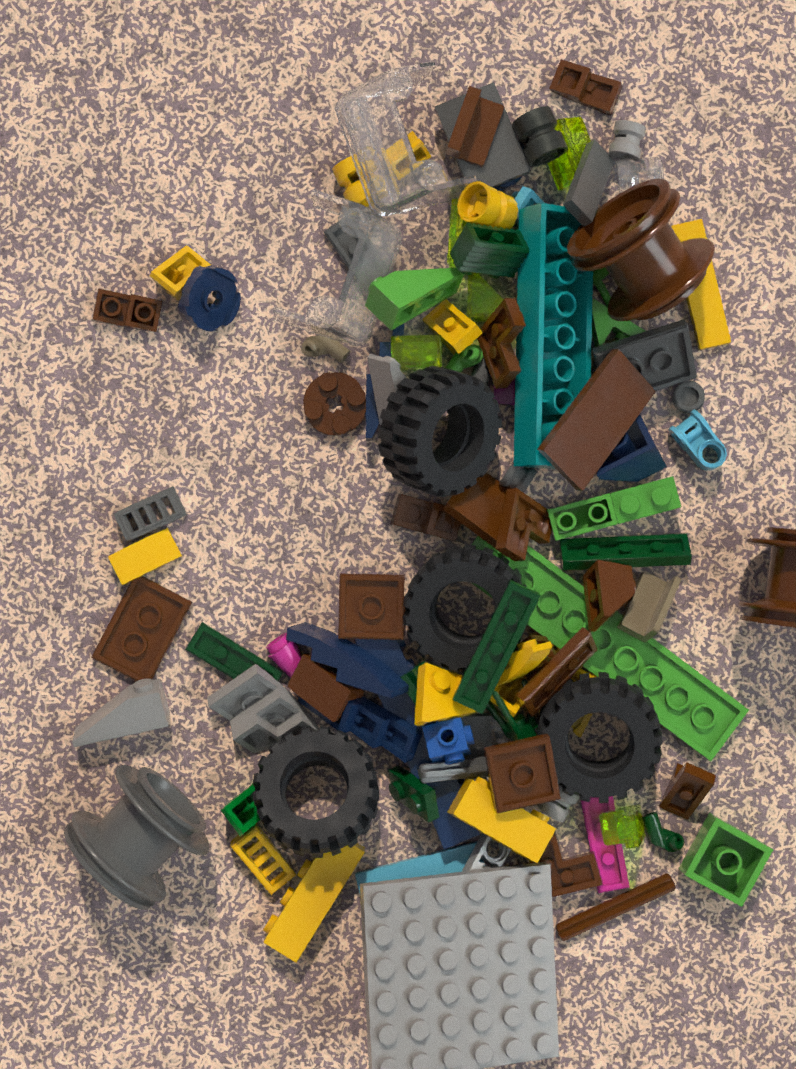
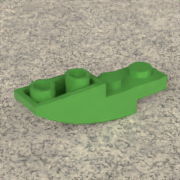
(614, 508)

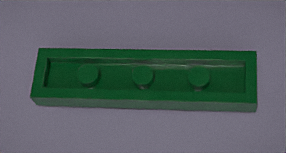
(626, 550)
(496, 646)

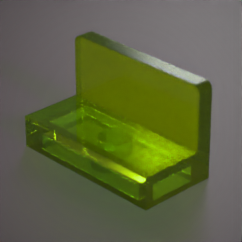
(576, 138)

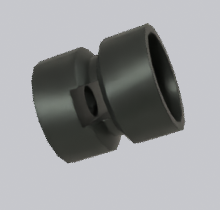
(539, 133)

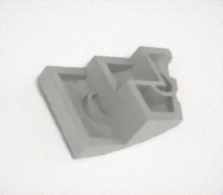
(259, 710)

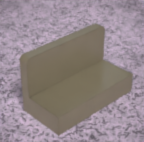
(648, 606)

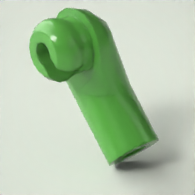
(468, 357)

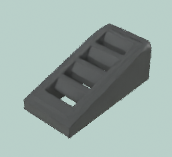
(125, 526)

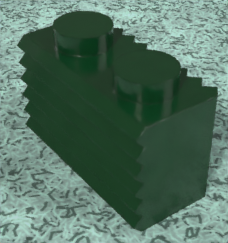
(489, 251)

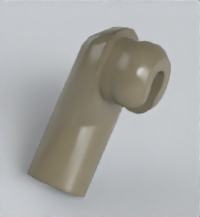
(321, 345)

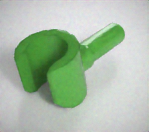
(598, 276)

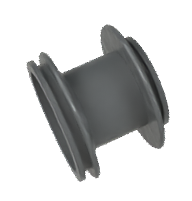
(137, 836)

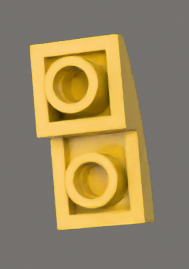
(524, 660)

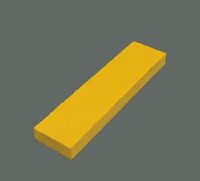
(705, 301)

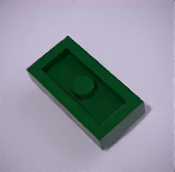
(413, 793)

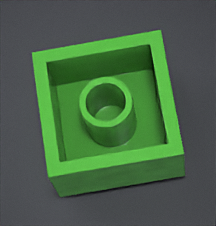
(725, 859)

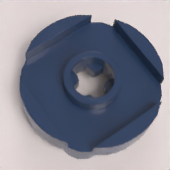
(195, 294)

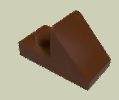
(686, 789)

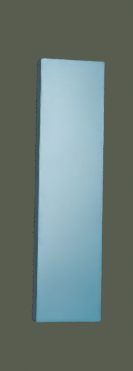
(433, 863)

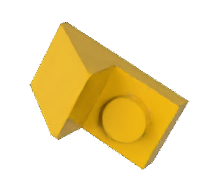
(453, 326)

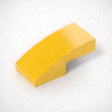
(144, 556)

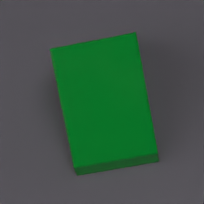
(242, 811)

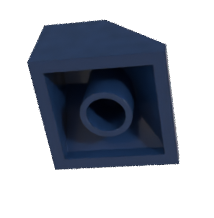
(633, 456)

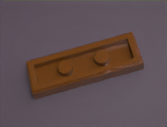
(557, 672)

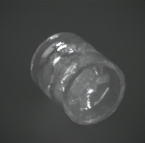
(627, 172)

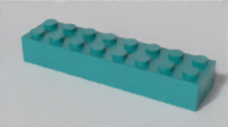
(557, 333)

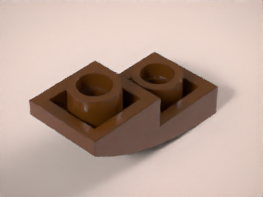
(127, 310)

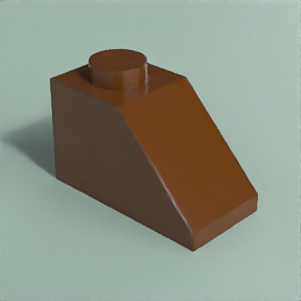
(606, 591)

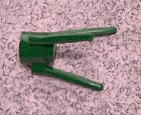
(515, 727)

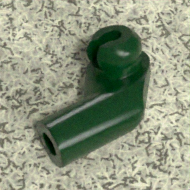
(662, 837)

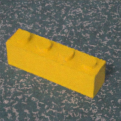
(310, 901)

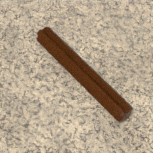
(615, 907)

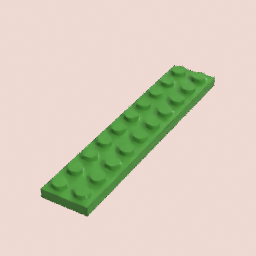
(680, 695)

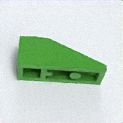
(410, 293)

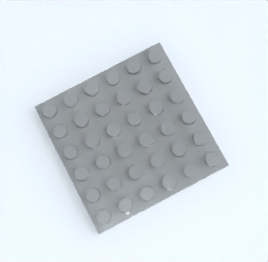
(460, 969)

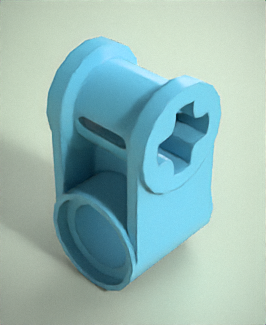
(697, 440)

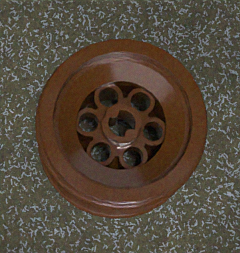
(641, 251)
(779, 602)

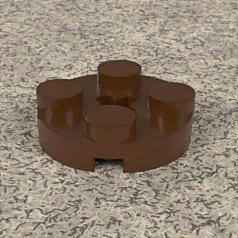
(352, 398)

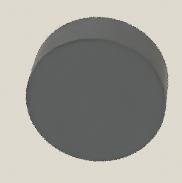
(688, 396)

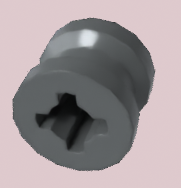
(518, 477)

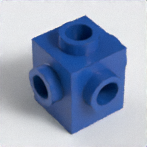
(453, 751)

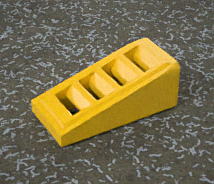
(271, 851)

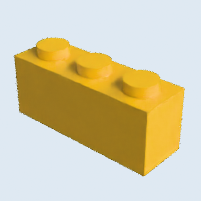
(515, 829)

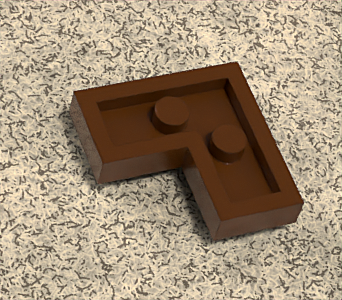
(496, 342)
(521, 520)
(572, 872)

